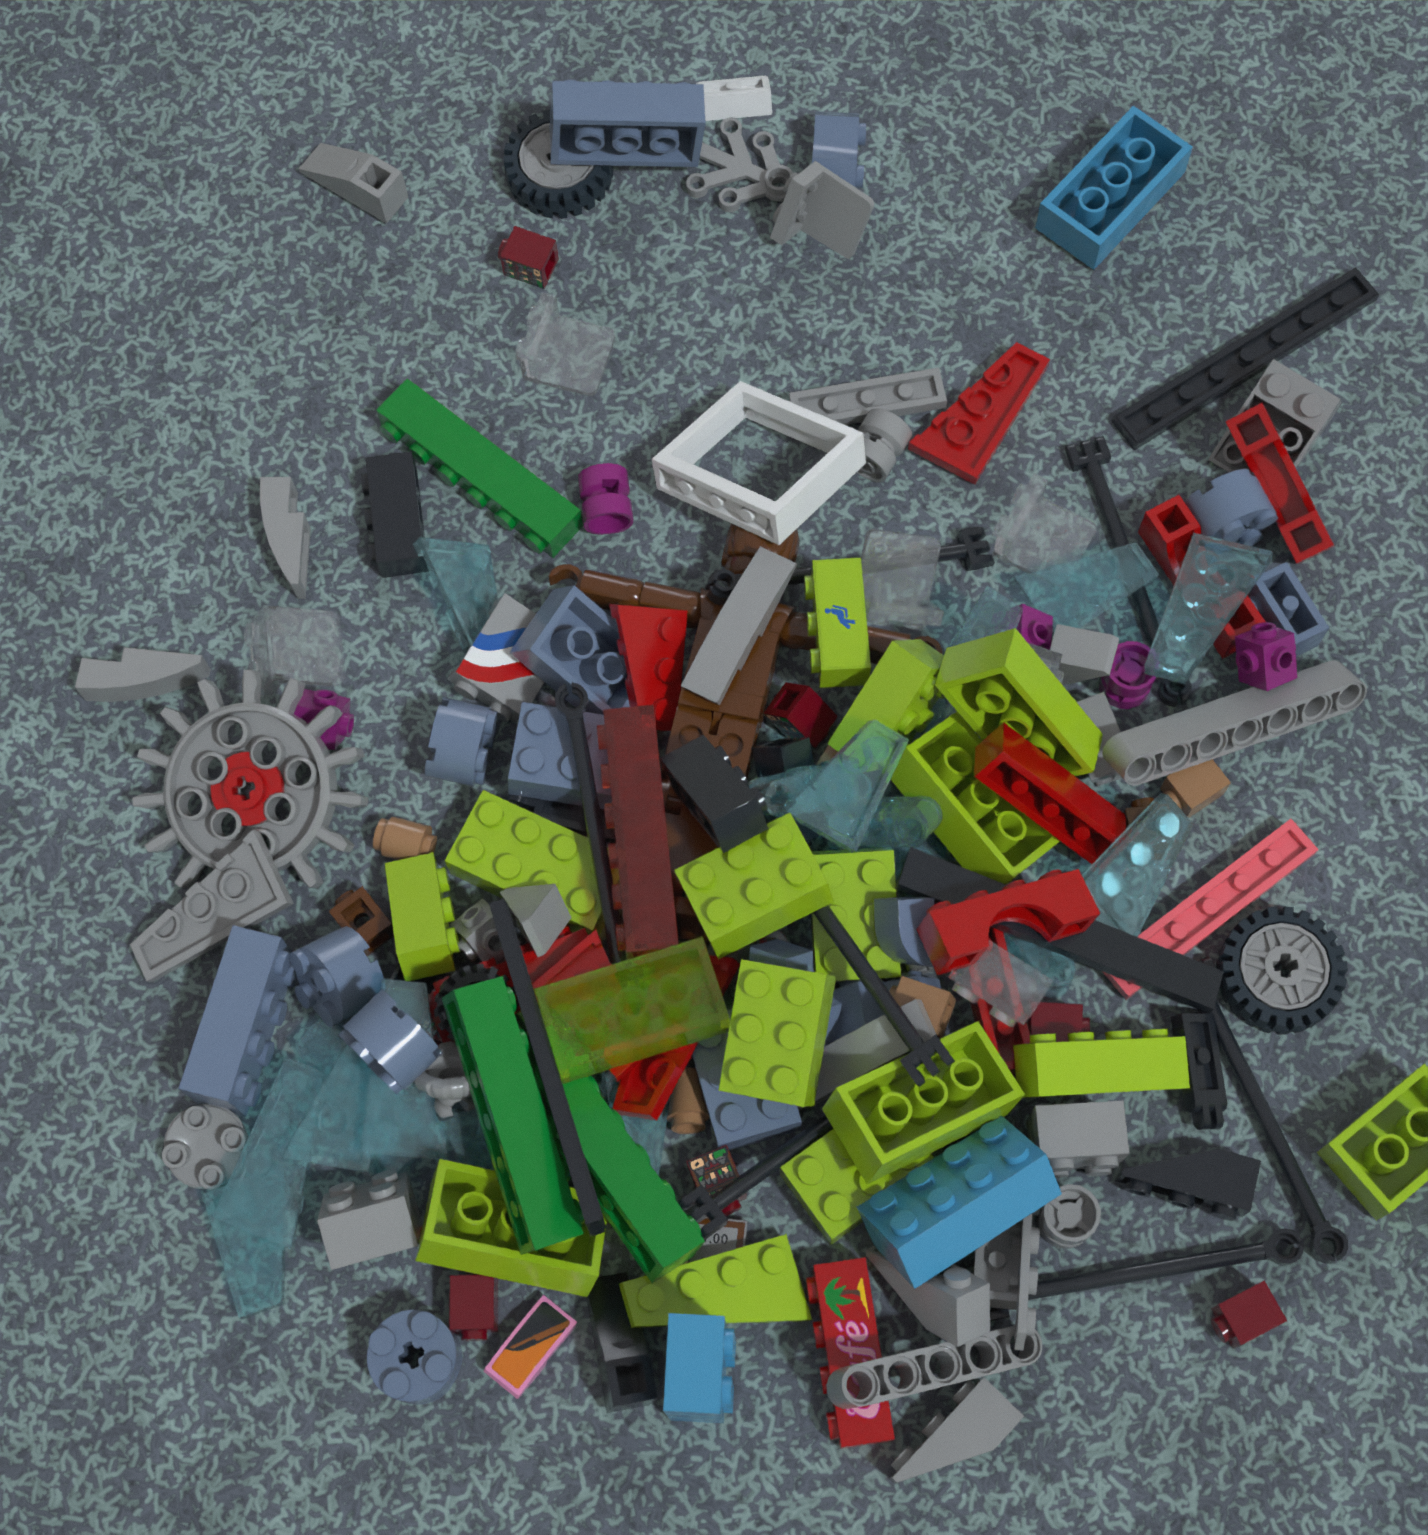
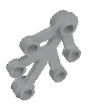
(740, 167)

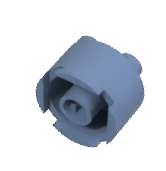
(1234, 508)
(459, 742)
(336, 975)
(390, 1042)
(391, 1346)

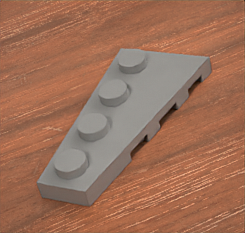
(237, 892)

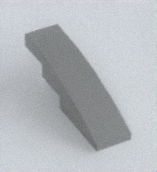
(739, 625)
(867, 1050)

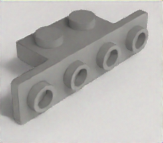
(1007, 1268)

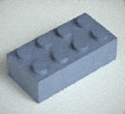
(626, 123)
(239, 1022)

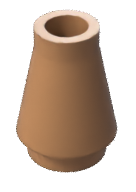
(687, 1105)

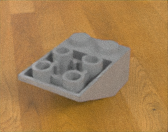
(1296, 409)

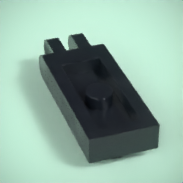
(1207, 1093)

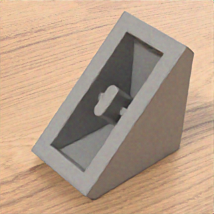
(1084, 653)
(538, 914)

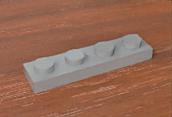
(895, 393)

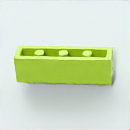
(1101, 1065)

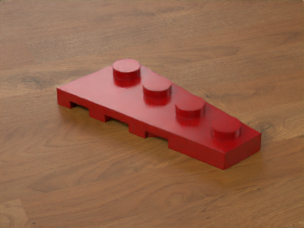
(976, 424)
(651, 1082)

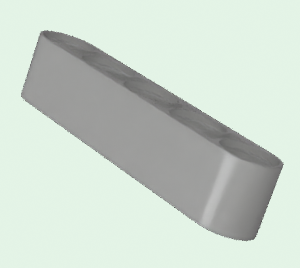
(916, 1372)

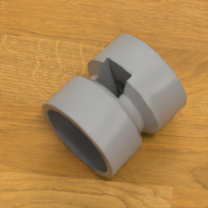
(884, 439)
(1069, 1217)

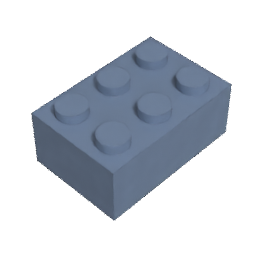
(575, 644)
(544, 758)
(735, 1117)

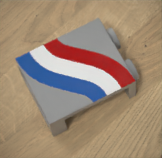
(489, 668)

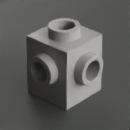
(479, 934)

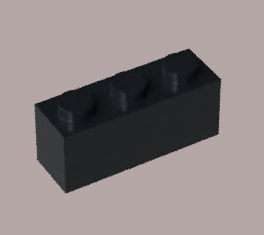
(394, 514)
(715, 793)

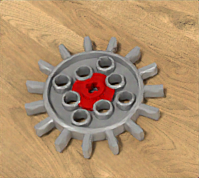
(242, 765)

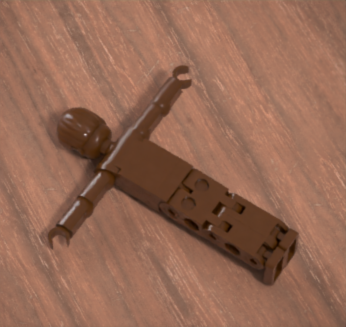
(741, 712)

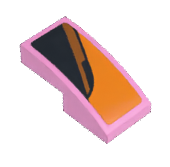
(530, 1347)

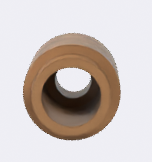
(403, 838)

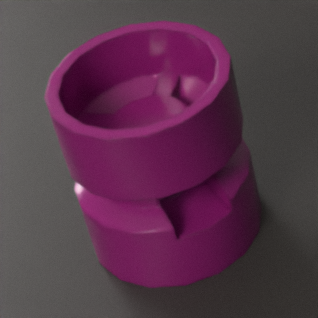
(605, 499)
(1127, 682)

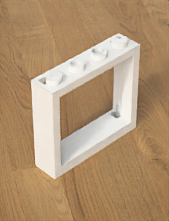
(739, 505)

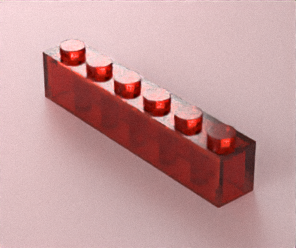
(640, 831)

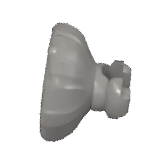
(446, 1082)

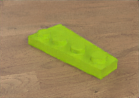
(742, 1284)

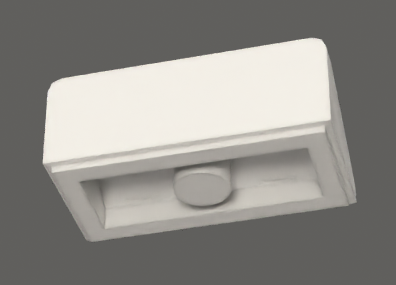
(737, 98)

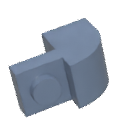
(897, 925)

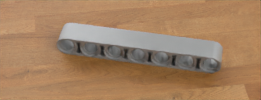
(1232, 723)

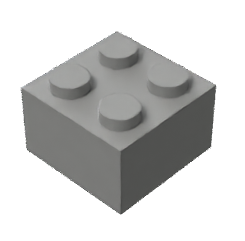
(1080, 1136)
(369, 1219)

